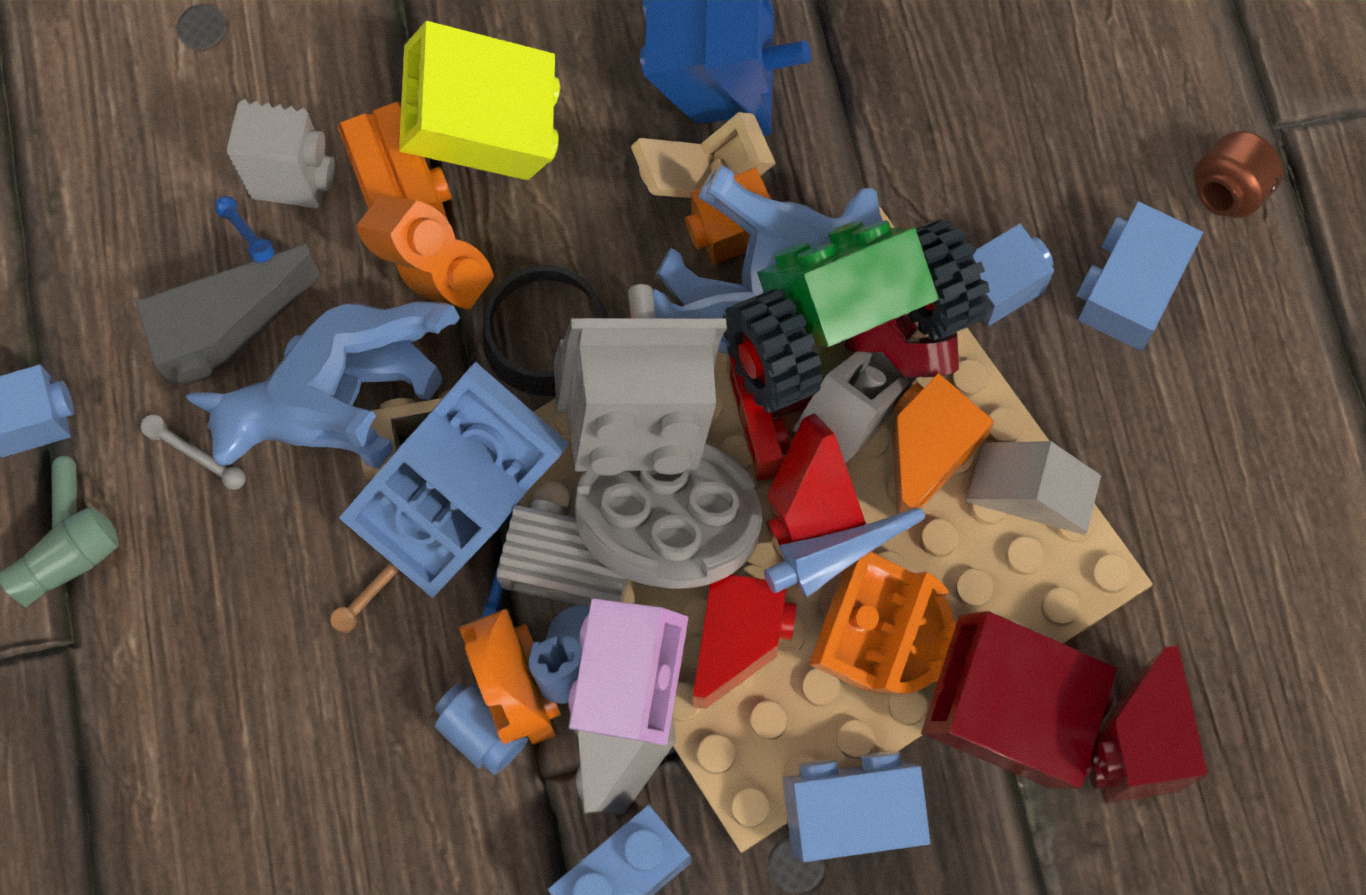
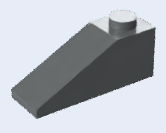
(219, 315)

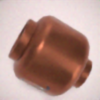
(1238, 174)

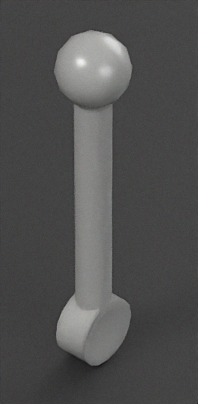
(155, 429)

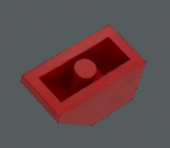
(812, 488)
(739, 634)

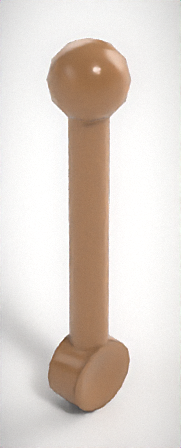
(344, 618)

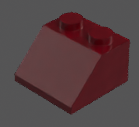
(1150, 736)

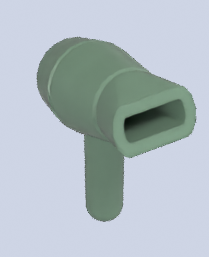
(69, 549)

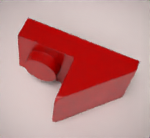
(765, 437)

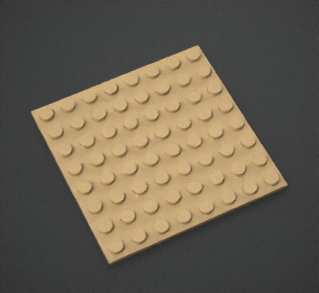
(984, 558)

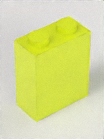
(478, 101)

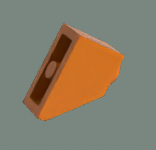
(933, 439)

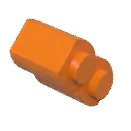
(425, 251)

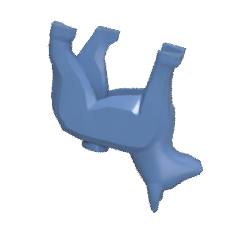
(771, 229)
(319, 379)

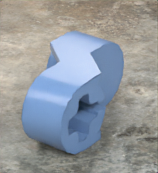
(558, 658)

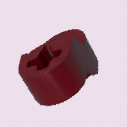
(909, 349)

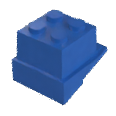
(716, 57)

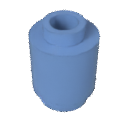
(471, 729)

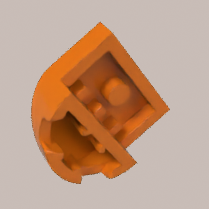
(885, 628)
(501, 668)

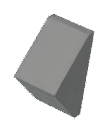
(1035, 483)

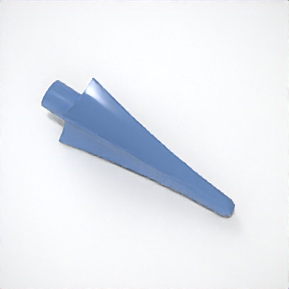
(819, 559)

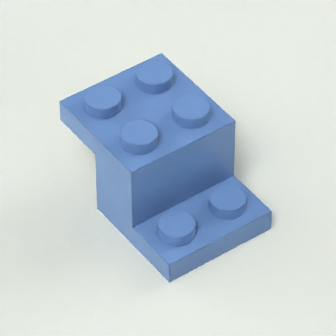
(454, 480)

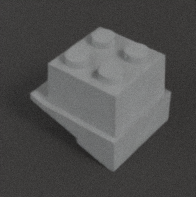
(638, 388)

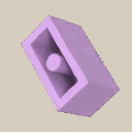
(628, 671)

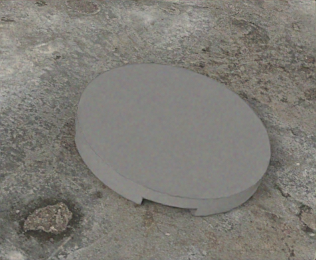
(674, 526)

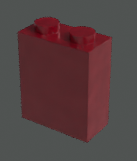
(1020, 700)

